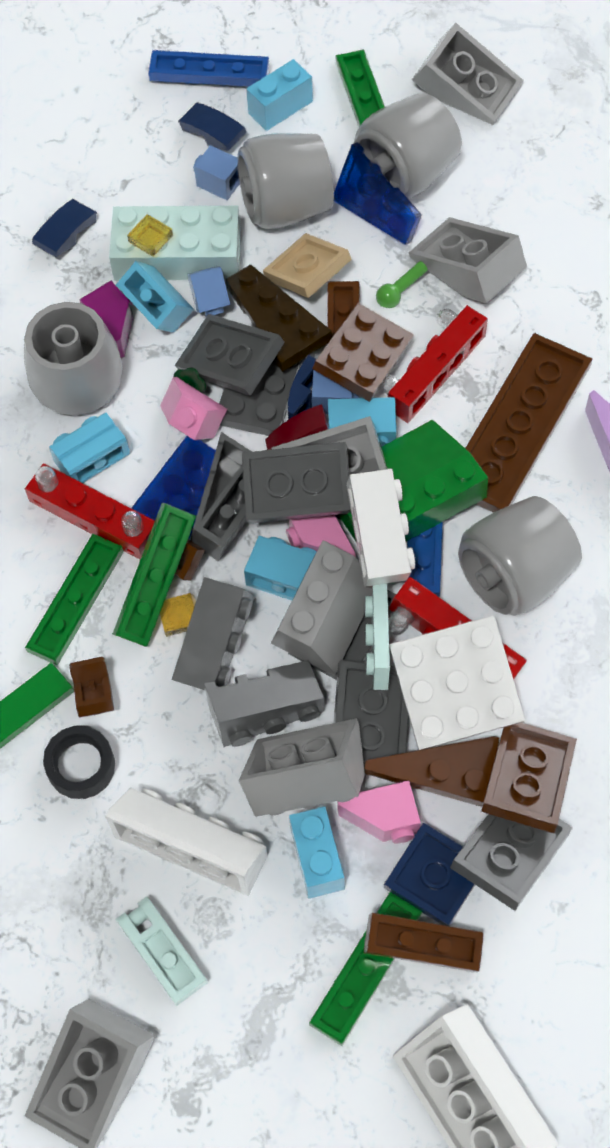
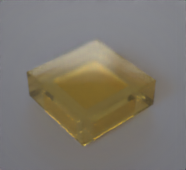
(150, 235)
(177, 614)

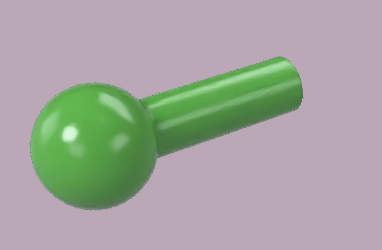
(390, 294)

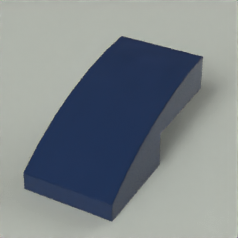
(215, 126)
(61, 229)
(301, 390)

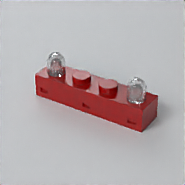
(438, 362)
(89, 509)
(429, 613)

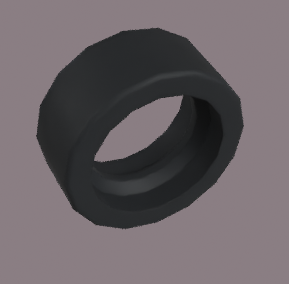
(69, 737)

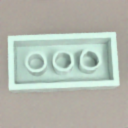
(200, 240)

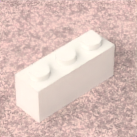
(380, 527)

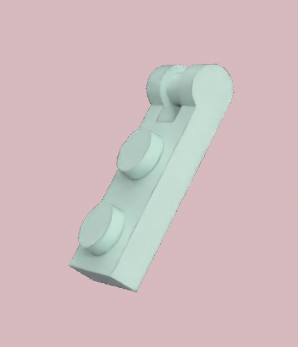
(162, 952)

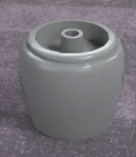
(411, 142)
(284, 178)
(71, 359)
(519, 555)

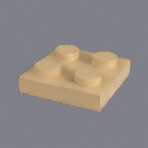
(307, 265)

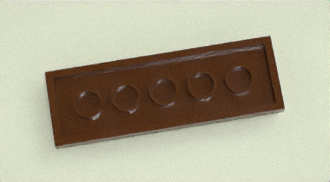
(525, 416)

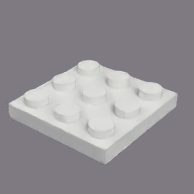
(456, 683)

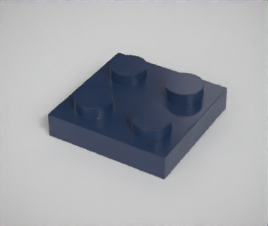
(426, 878)

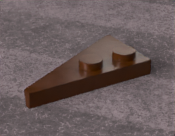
(450, 770)

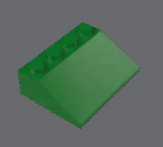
(434, 475)

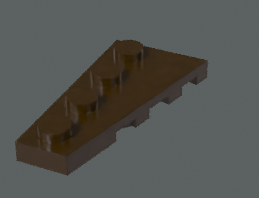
(278, 313)

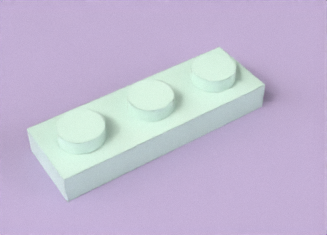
(378, 637)

